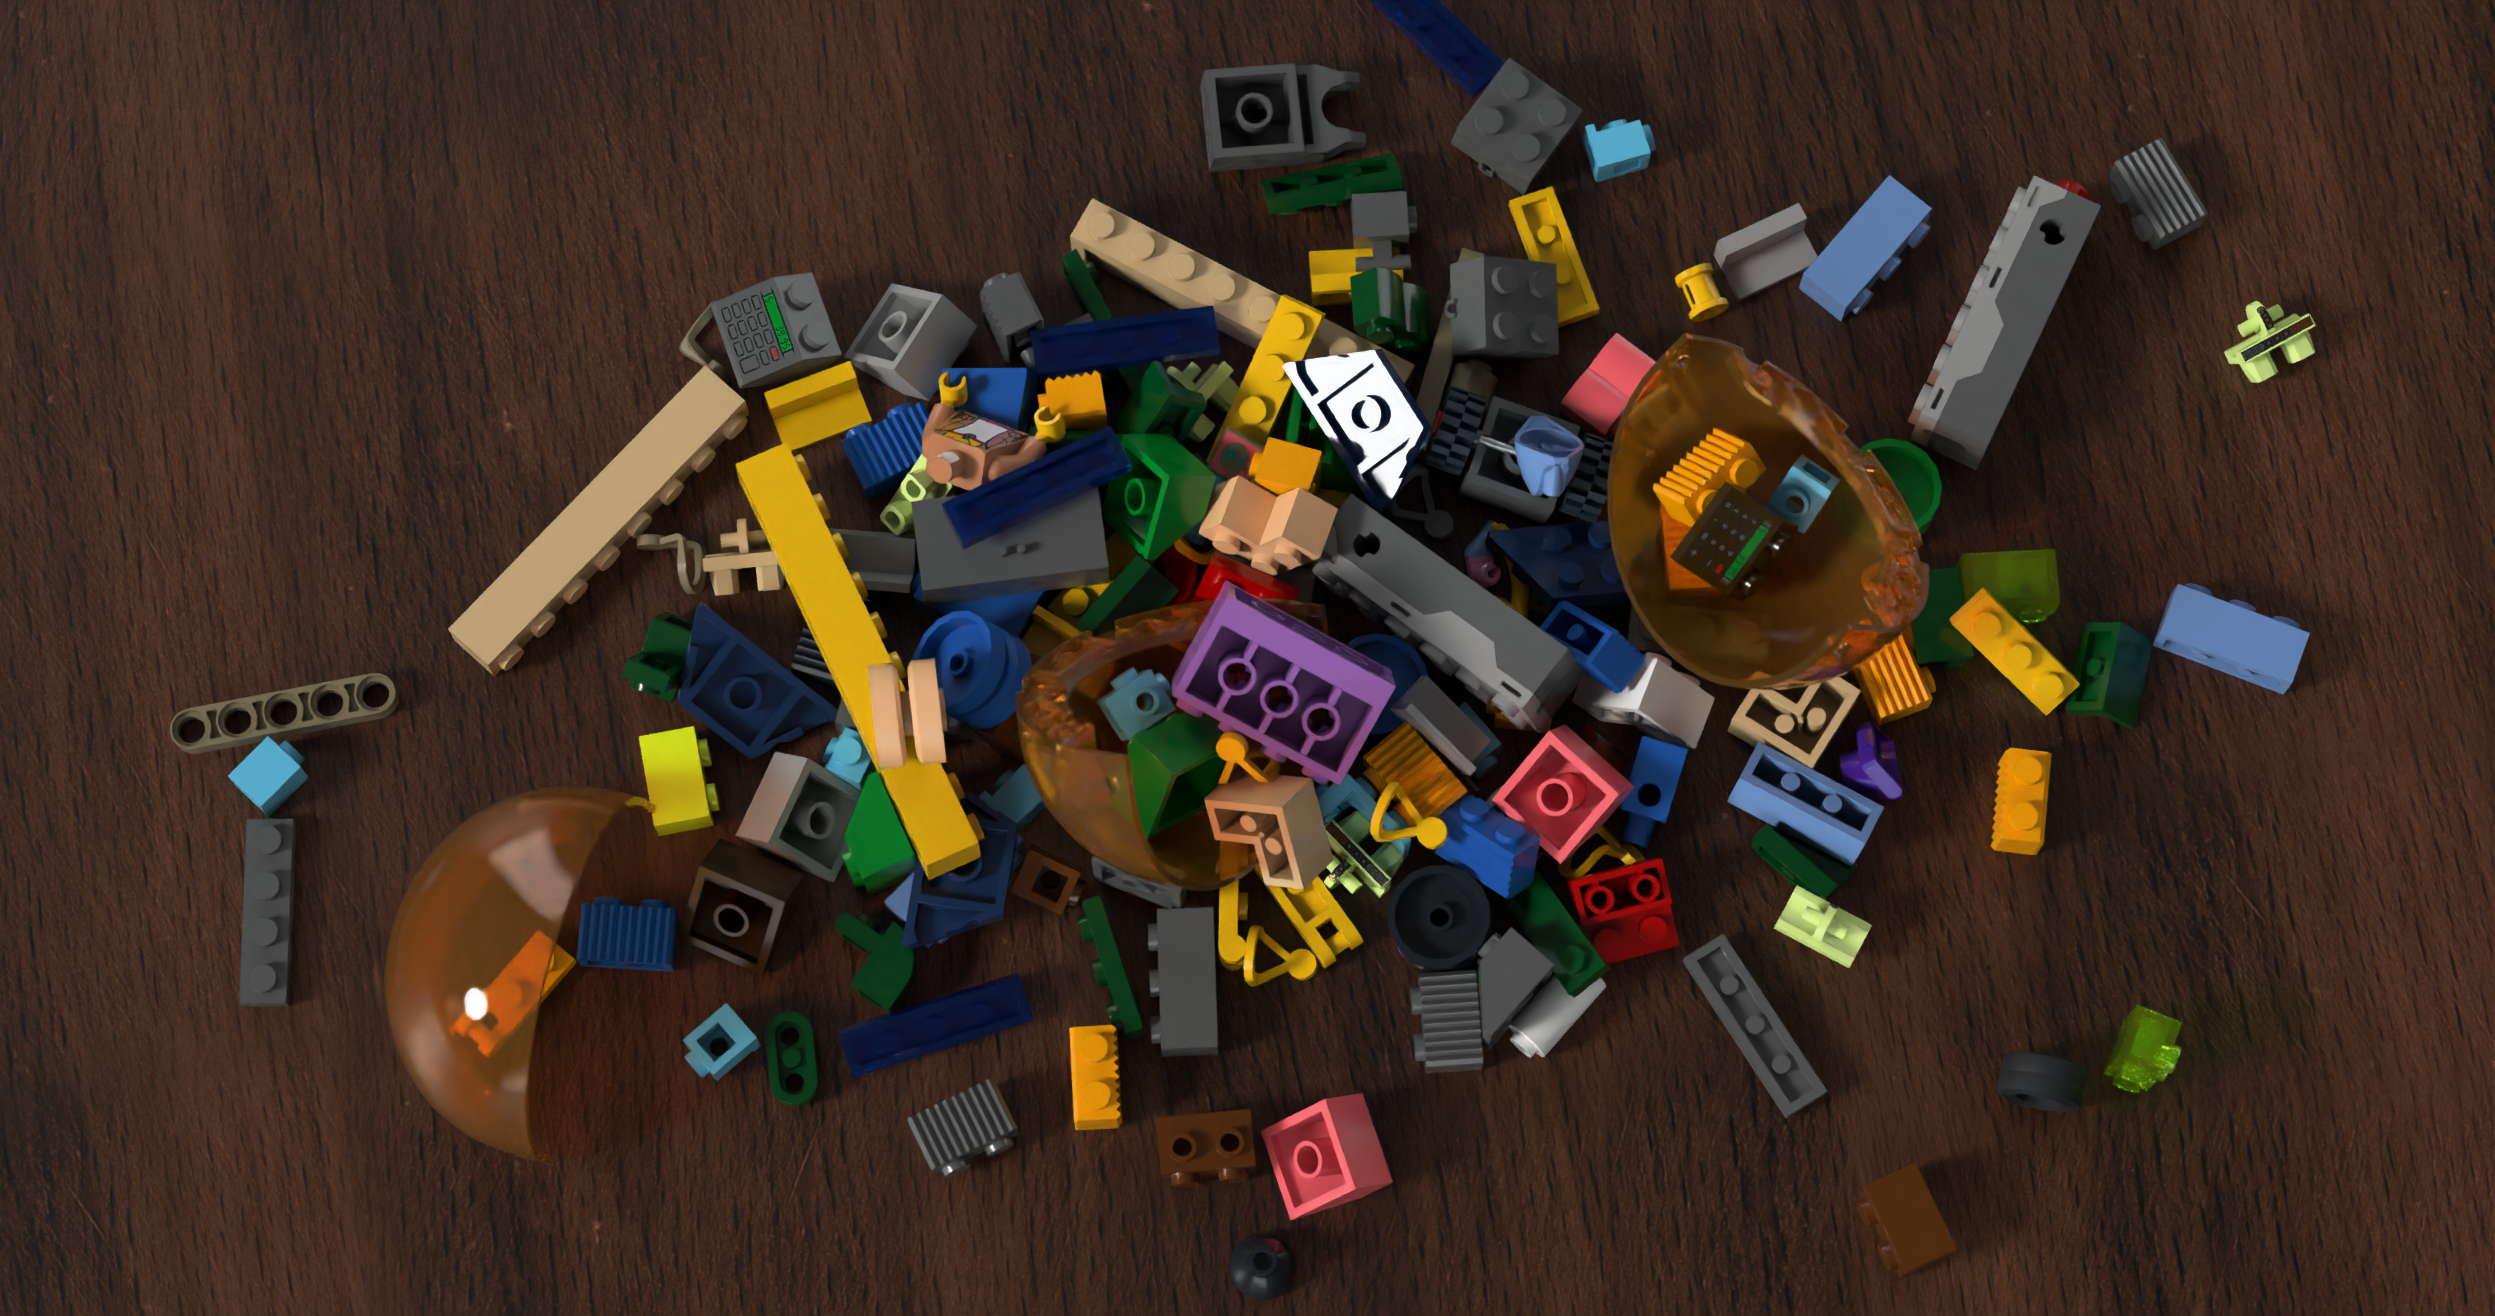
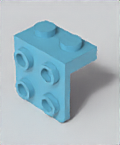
(1359, 796)

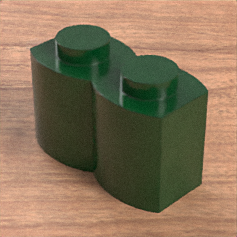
(1391, 312)

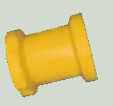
(1701, 292)

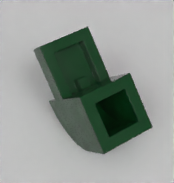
(662, 658)
(888, 970)

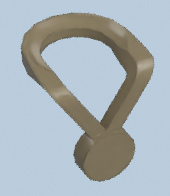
(696, 353)
(659, 542)

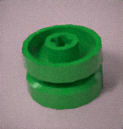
(1913, 476)

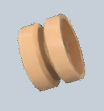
(908, 713)

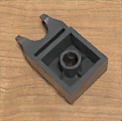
(1290, 113)

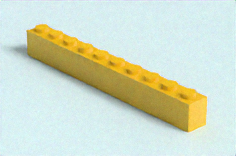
(849, 643)

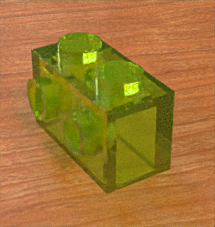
(2018, 580)
(2143, 1050)

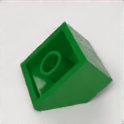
(1159, 496)
(876, 841)

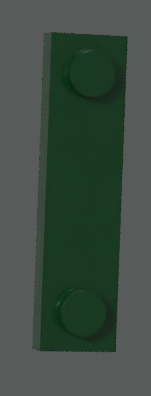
(1082, 280)
(1557, 934)

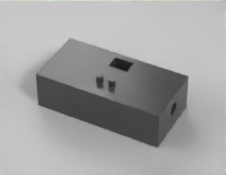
(1041, 554)

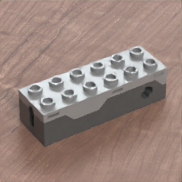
(2004, 319)
(1447, 616)

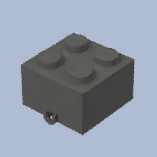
(1516, 126)
(1503, 309)

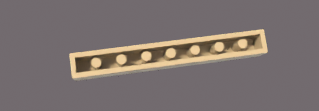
(1195, 281)
(600, 522)

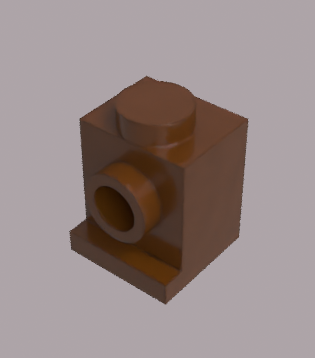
(1030, 886)

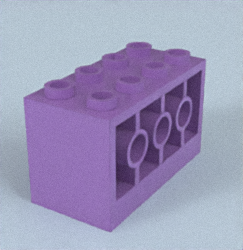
(1290, 654)

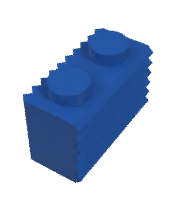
(888, 450)
(1595, 646)
(1489, 846)
(628, 935)

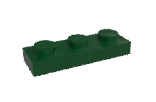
(1331, 184)
(1109, 969)

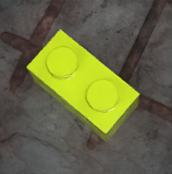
(677, 780)

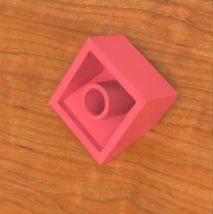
(1562, 792)
(1326, 1155)

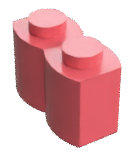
(1606, 387)

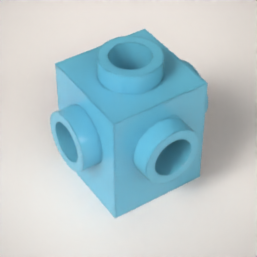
(1121, 706)

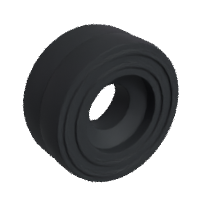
(2042, 1082)

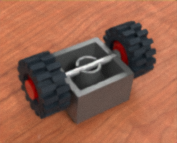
(1493, 468)

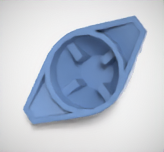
(1547, 455)

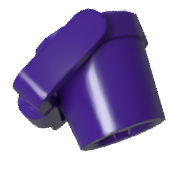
(1874, 766)

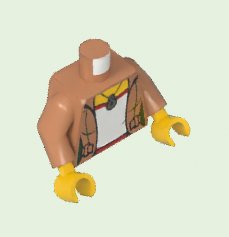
(976, 450)

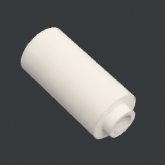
(1550, 1016)

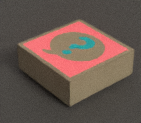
(1234, 454)

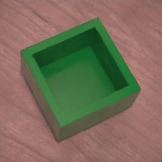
(1174, 769)

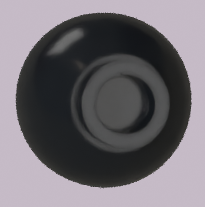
(1263, 1267)

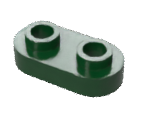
(792, 1060)

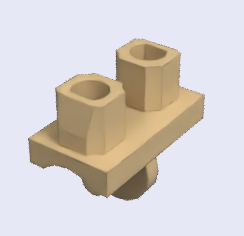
(725, 566)

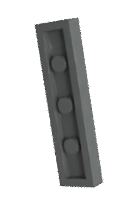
(267, 912)
(1754, 1026)

